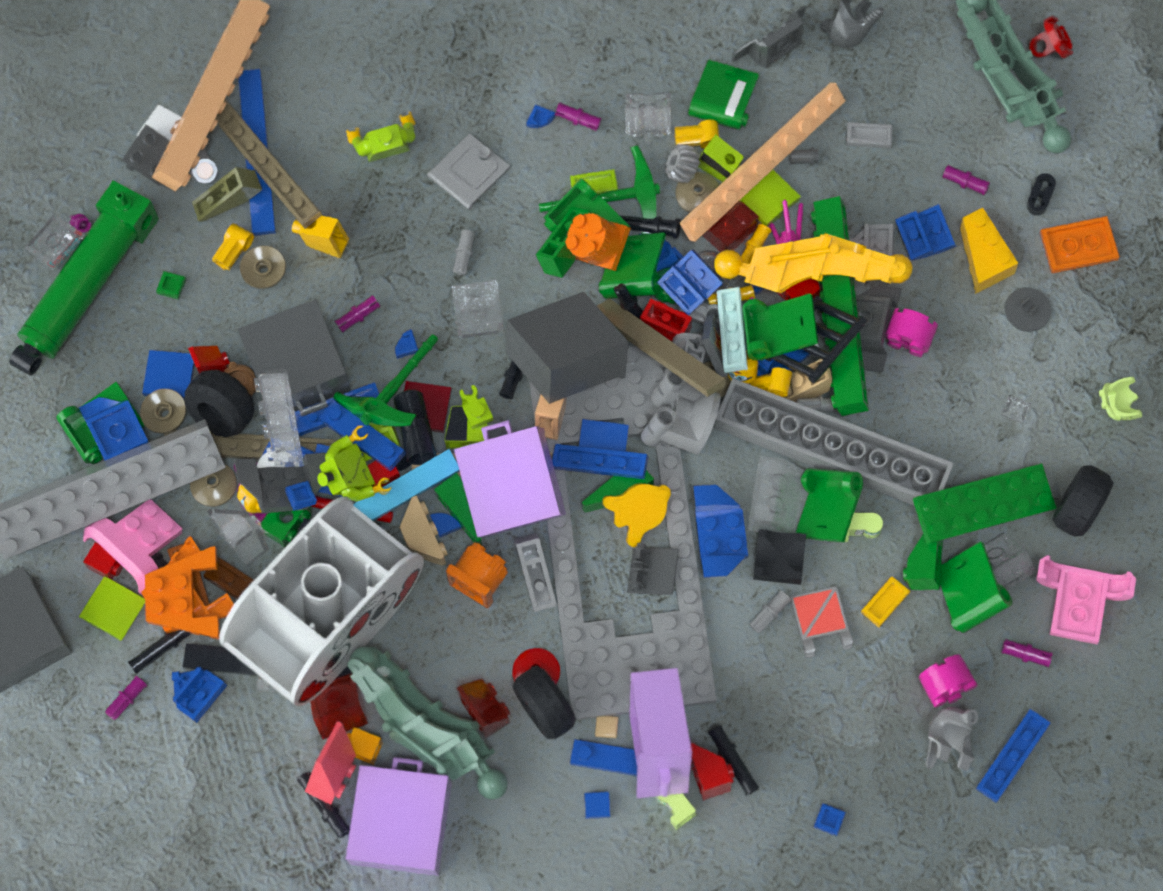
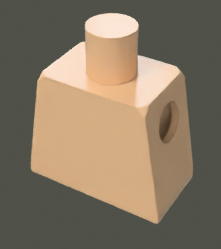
(550, 416)

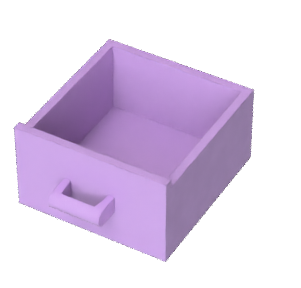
(509, 480)
(659, 733)
(399, 819)

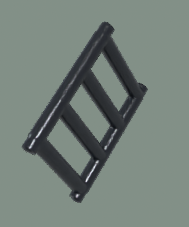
(827, 357)

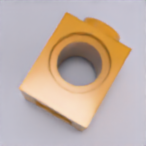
(365, 745)

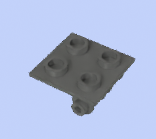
(146, 152)
(652, 570)

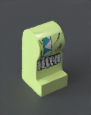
(865, 524)
(679, 807)

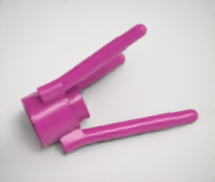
(788, 235)

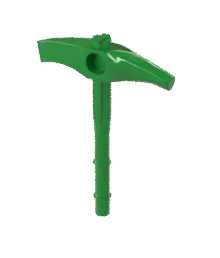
(643, 190)
(376, 409)

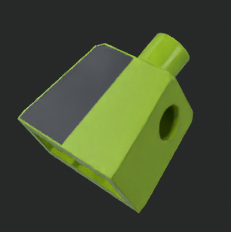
(720, 159)
(459, 430)

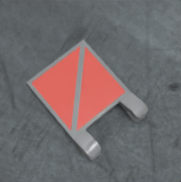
(819, 616)

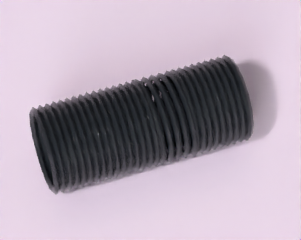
(418, 436)

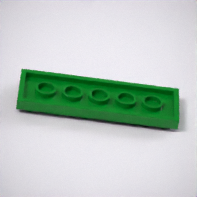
(984, 503)

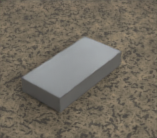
(869, 135)

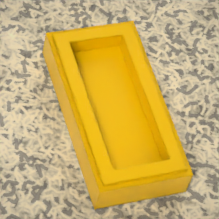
(885, 601)

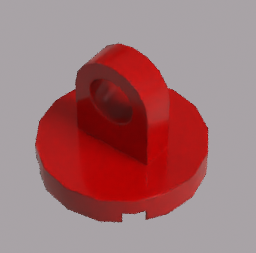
(1056, 40)

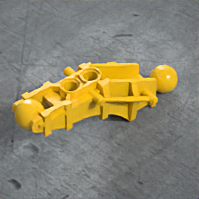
(792, 262)

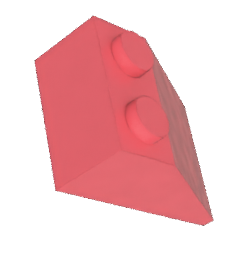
(332, 767)

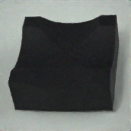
(779, 557)

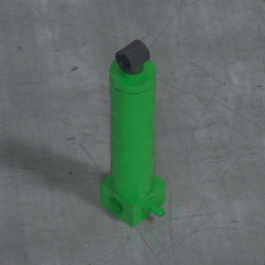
(121, 221)

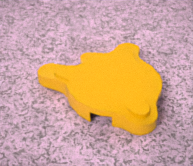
(639, 508)

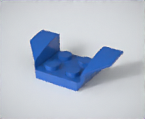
(113, 426)
(719, 531)

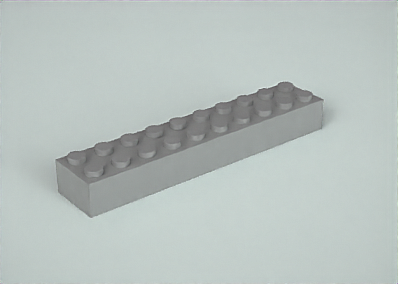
(830, 443)
(108, 488)

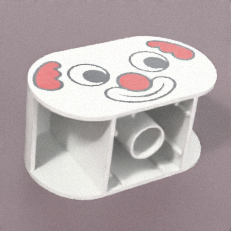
(320, 601)

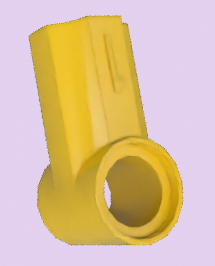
(698, 134)
(235, 241)
(776, 382)

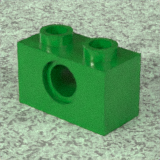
(284, 532)

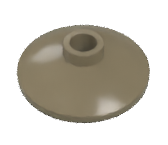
(686, 195)
(259, 258)
(156, 404)
(219, 492)

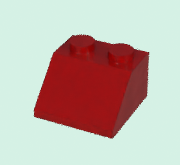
(710, 772)

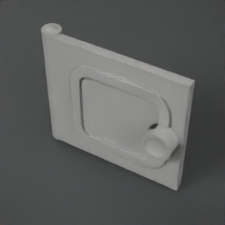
(467, 175)

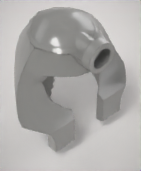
(951, 729)

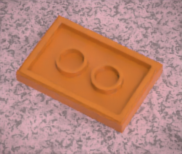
(1079, 244)

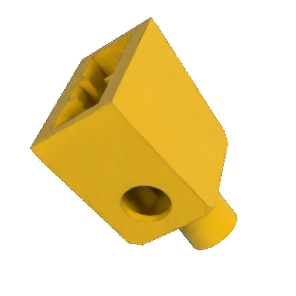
(323, 235)

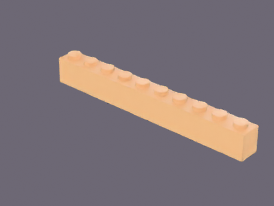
(210, 94)

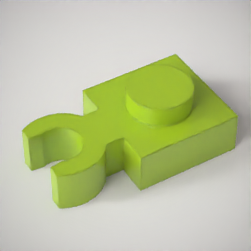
(476, 410)

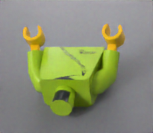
(384, 141)
(347, 471)

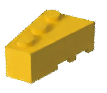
(986, 251)

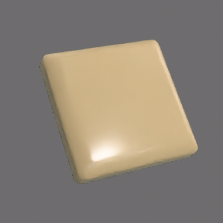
(606, 727)

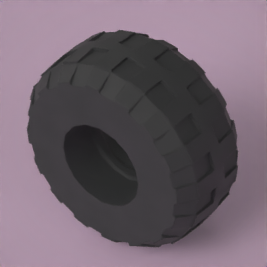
(220, 401)
(1083, 500)
(544, 703)

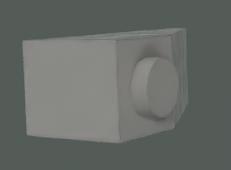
(535, 572)

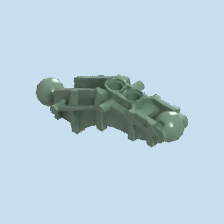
(1029, 105)
(420, 725)

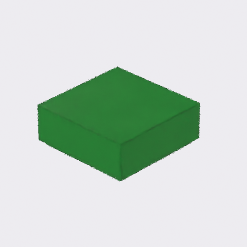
(171, 285)

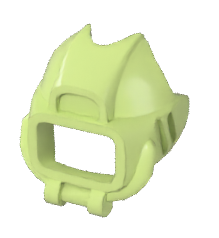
(1120, 400)

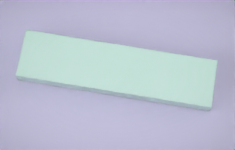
(732, 330)

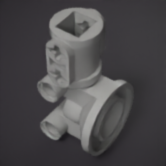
(691, 412)

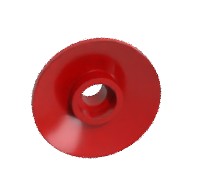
(537, 657)

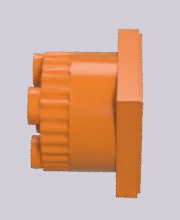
(597, 240)
(477, 574)

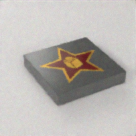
(712, 343)

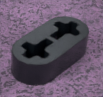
(1036, 192)

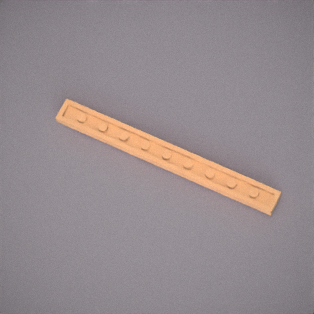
(762, 162)

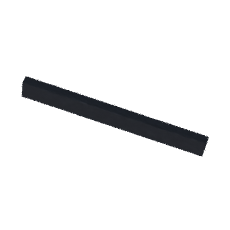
(220, 660)

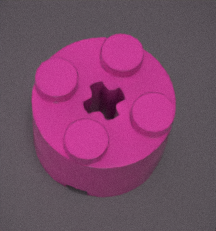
(910, 331)
(947, 680)

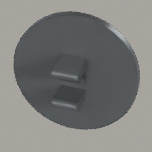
(1027, 309)

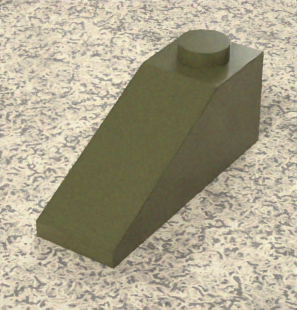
(227, 193)

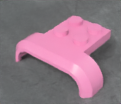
(135, 538)
(1081, 598)

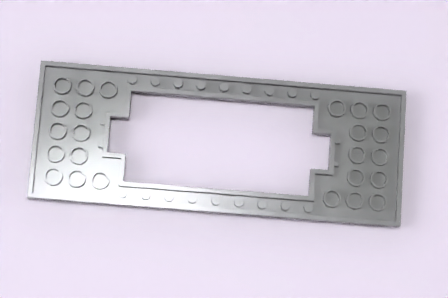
(594, 659)

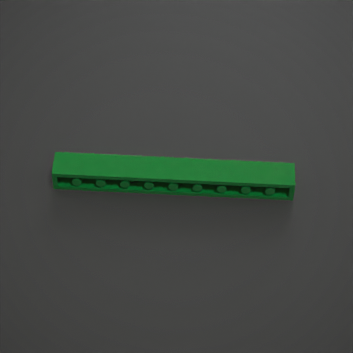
(839, 291)

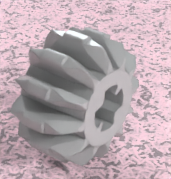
(682, 163)

